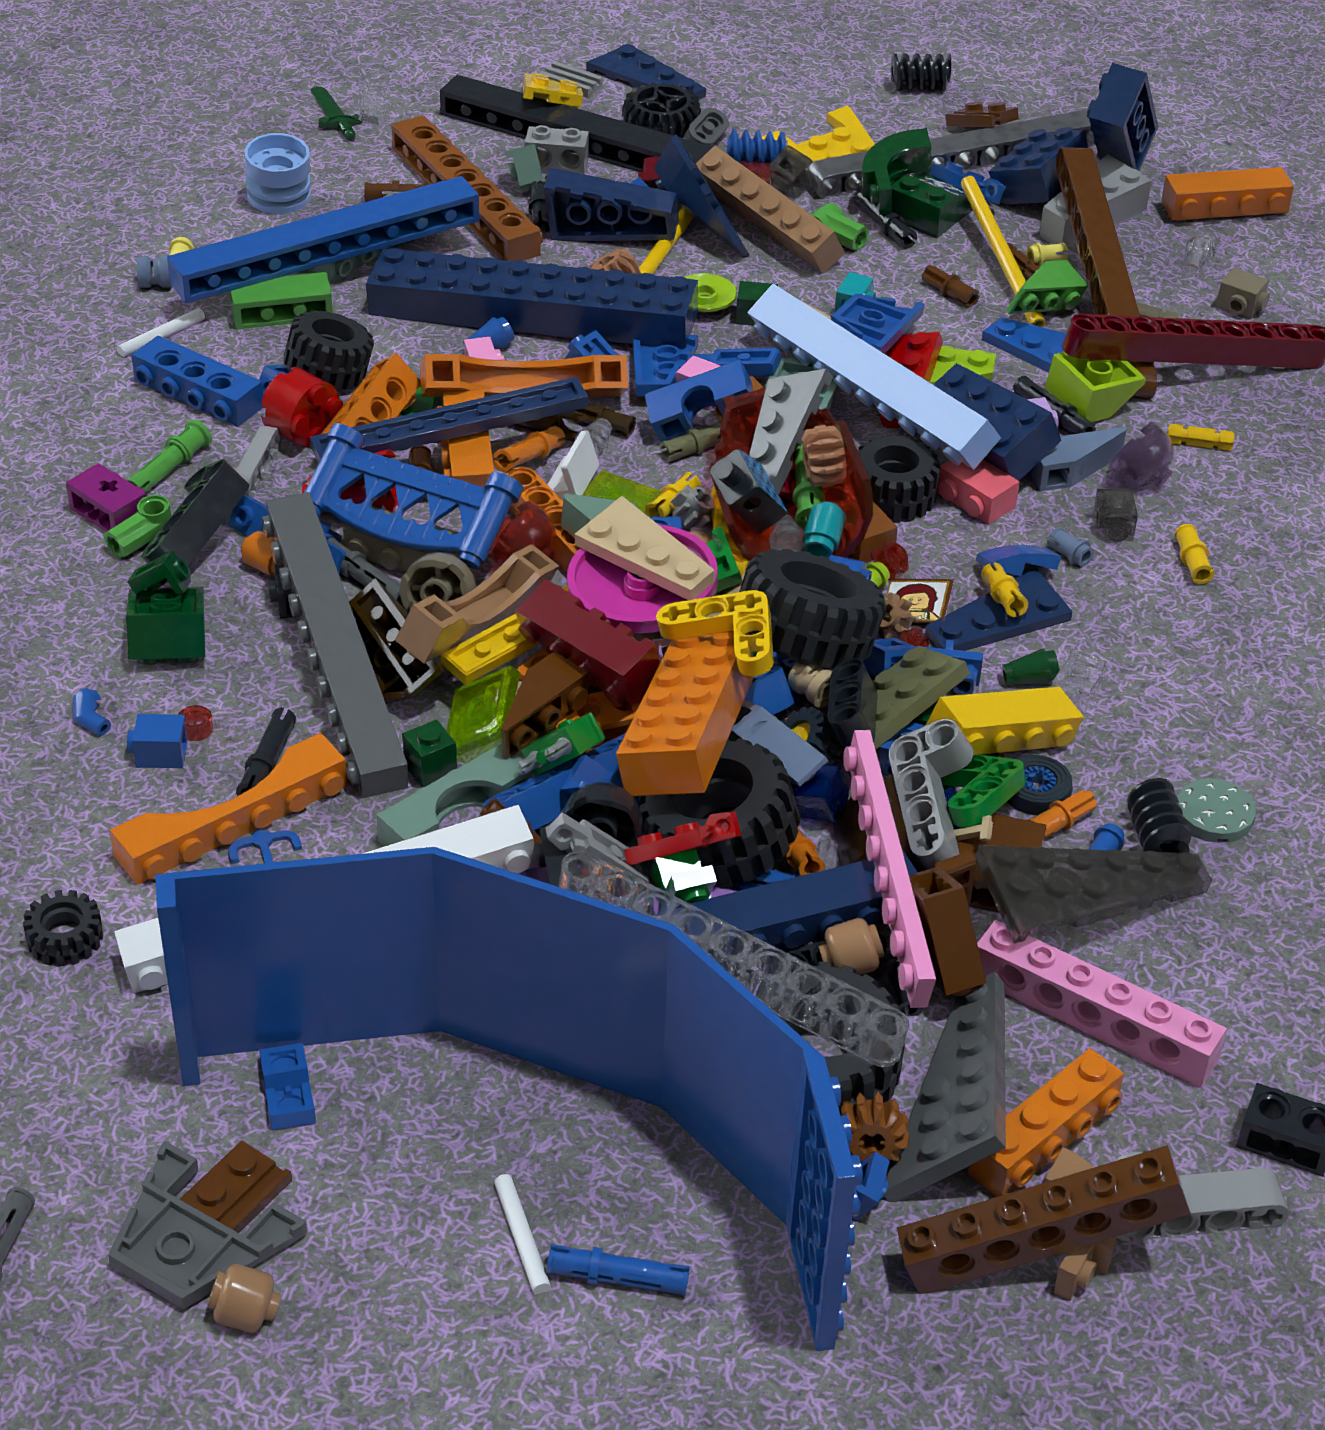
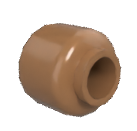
(853, 945)
(243, 1298)

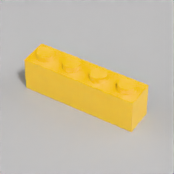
(1012, 719)

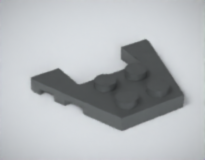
(181, 1248)

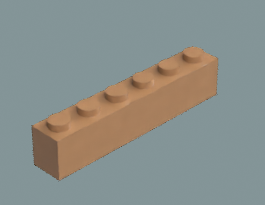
(770, 210)

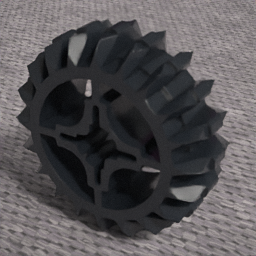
(661, 108)

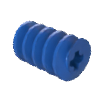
(756, 148)

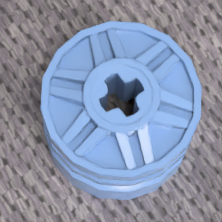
(277, 173)

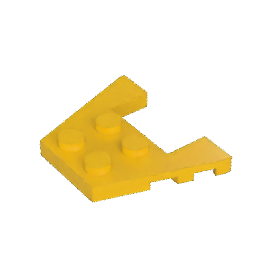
(845, 139)

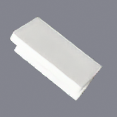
(576, 468)

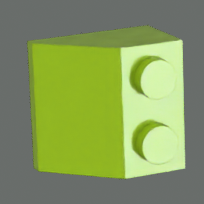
(1093, 385)

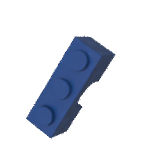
(675, 406)

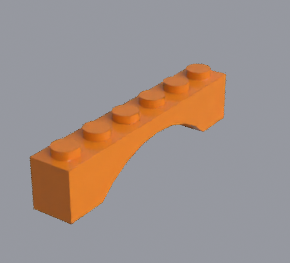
(456, 372)
(164, 841)

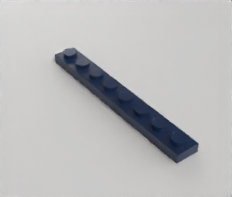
(467, 417)

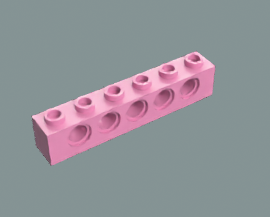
(1103, 1005)

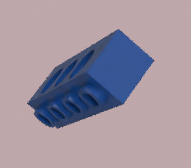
(197, 380)

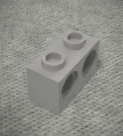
(557, 144)

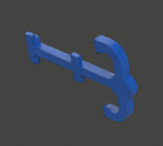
(262, 840)

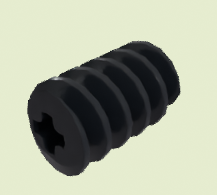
(920, 71)
(1158, 817)

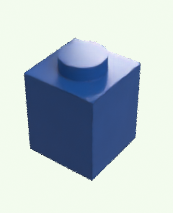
(158, 741)

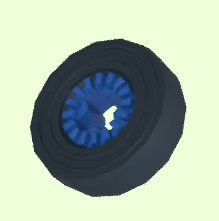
(1055, 785)

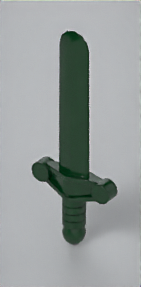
(336, 117)

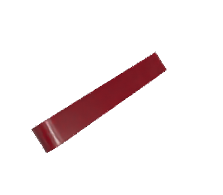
(1195, 341)

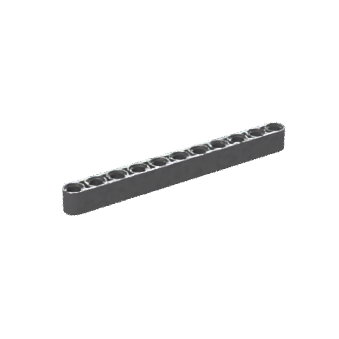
(969, 149)

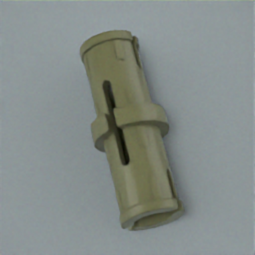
(692, 442)

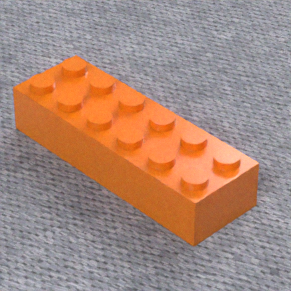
(684, 718)

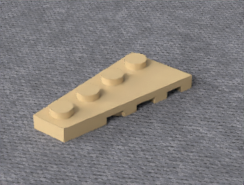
(644, 548)

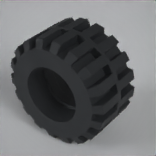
(329, 348)
(901, 475)

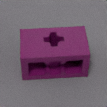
(103, 497)

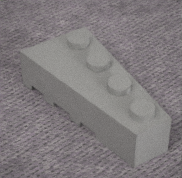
(1125, 192)

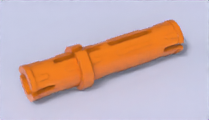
(535, 445)

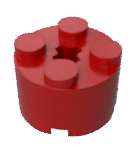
(299, 405)

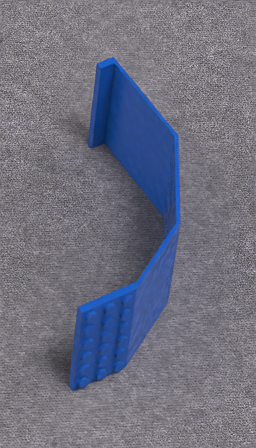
(531, 973)

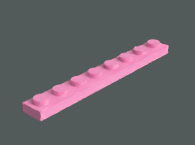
(890, 873)

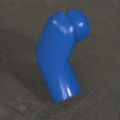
(84, 712)

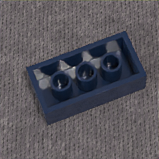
(1123, 116)
(1024, 427)

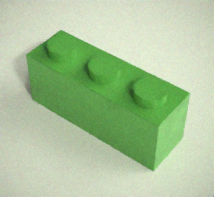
(280, 300)

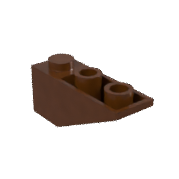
(544, 698)

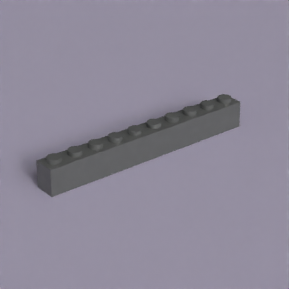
(335, 647)

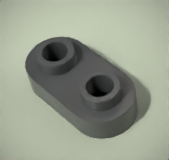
(708, 127)

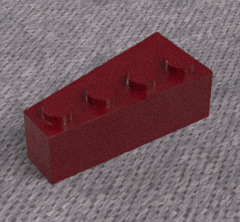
(590, 641)

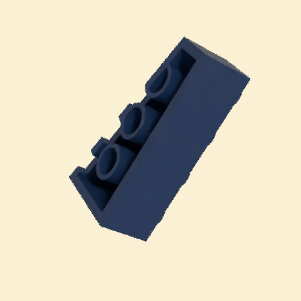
(607, 209)

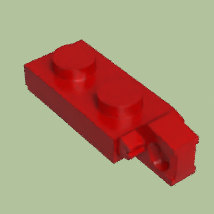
(687, 837)

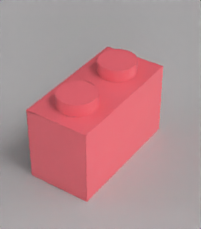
(981, 491)

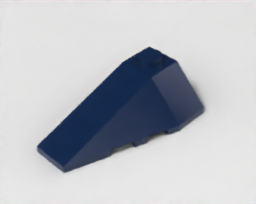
(681, 175)

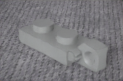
(585, 837)

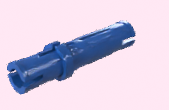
(615, 1269)

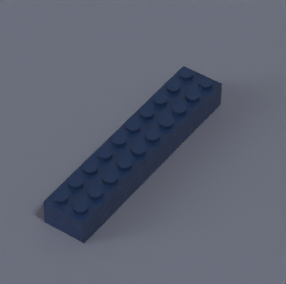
(533, 297)

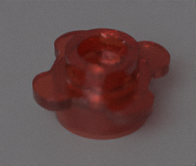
(893, 557)

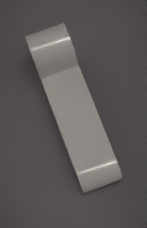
(917, 769)
(1223, 1200)

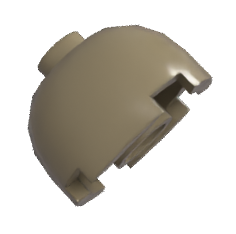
(437, 575)

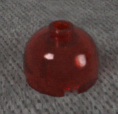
(527, 528)

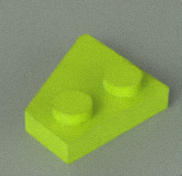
(976, 361)

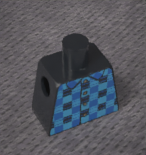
(741, 479)

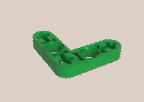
(986, 787)

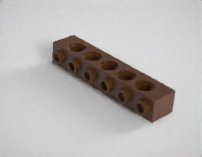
(1043, 1220)

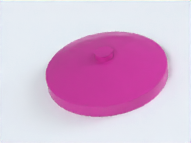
(625, 595)

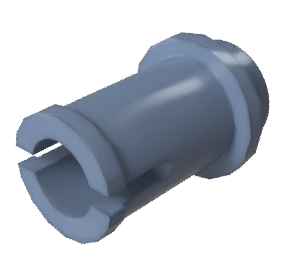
(1075, 550)

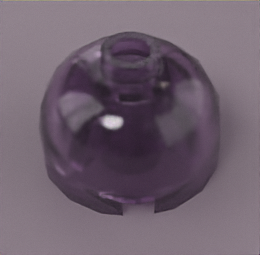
(1144, 460)

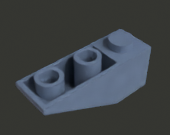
(1077, 458)
(763, 728)

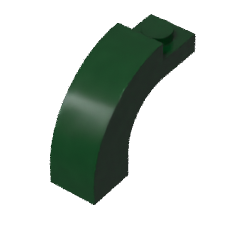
(891, 158)

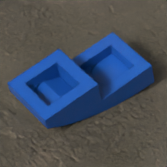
(1014, 557)
(287, 1086)

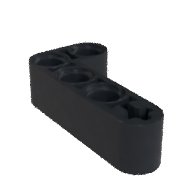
(210, 499)

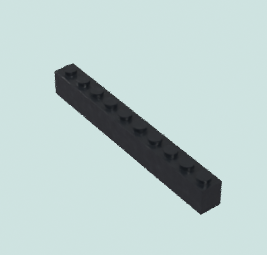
(512, 114)

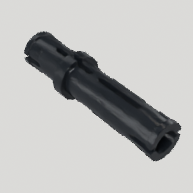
(890, 224)
(1067, 413)
(265, 757)

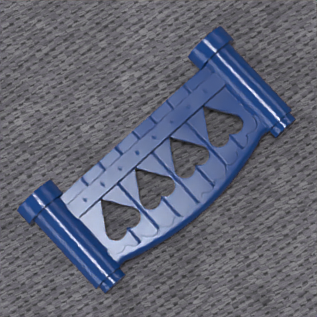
(480, 507)

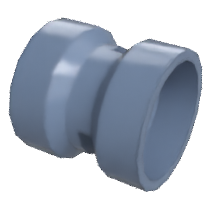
(160, 270)

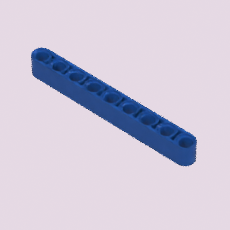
(541, 796)

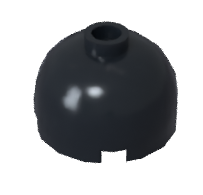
(609, 810)

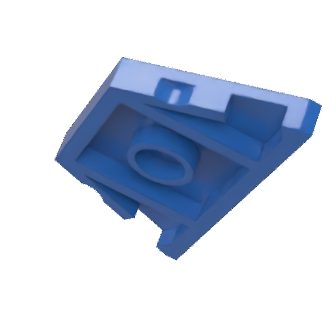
(876, 319)

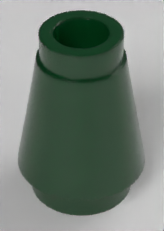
(1032, 669)

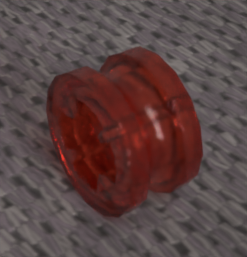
(198, 714)

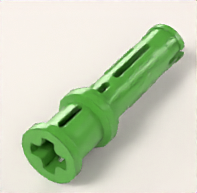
(177, 451)
(804, 495)

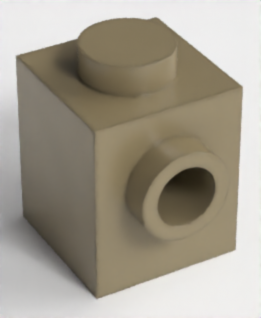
(1243, 293)

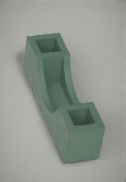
(457, 790)

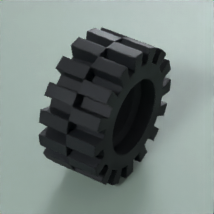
(64, 945)

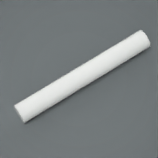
(164, 331)
(522, 1234)

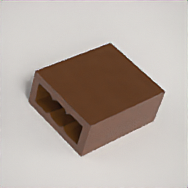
(1007, 832)
(948, 931)

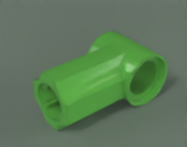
(849, 233)
(139, 528)

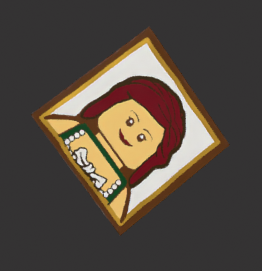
(928, 596)

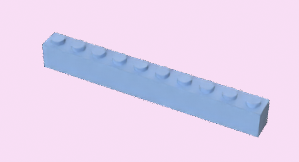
(874, 378)

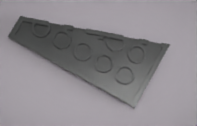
(962, 1097)

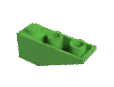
(1050, 288)

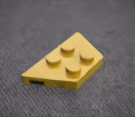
(560, 92)

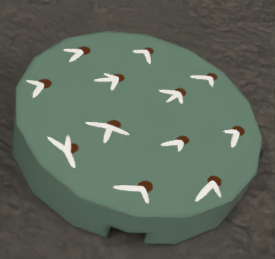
(1217, 809)

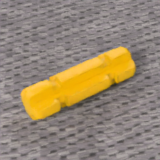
(1201, 437)

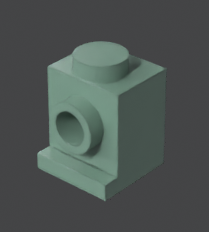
(525, 166)

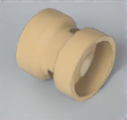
(812, 682)

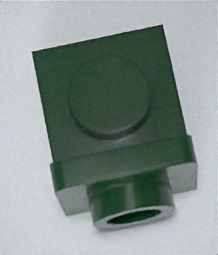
(159, 571)

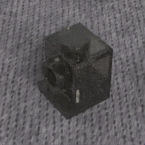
(790, 172)
(1115, 514)

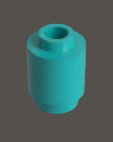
(824, 529)

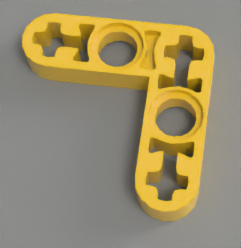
(739, 612)

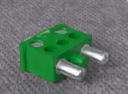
(561, 744)

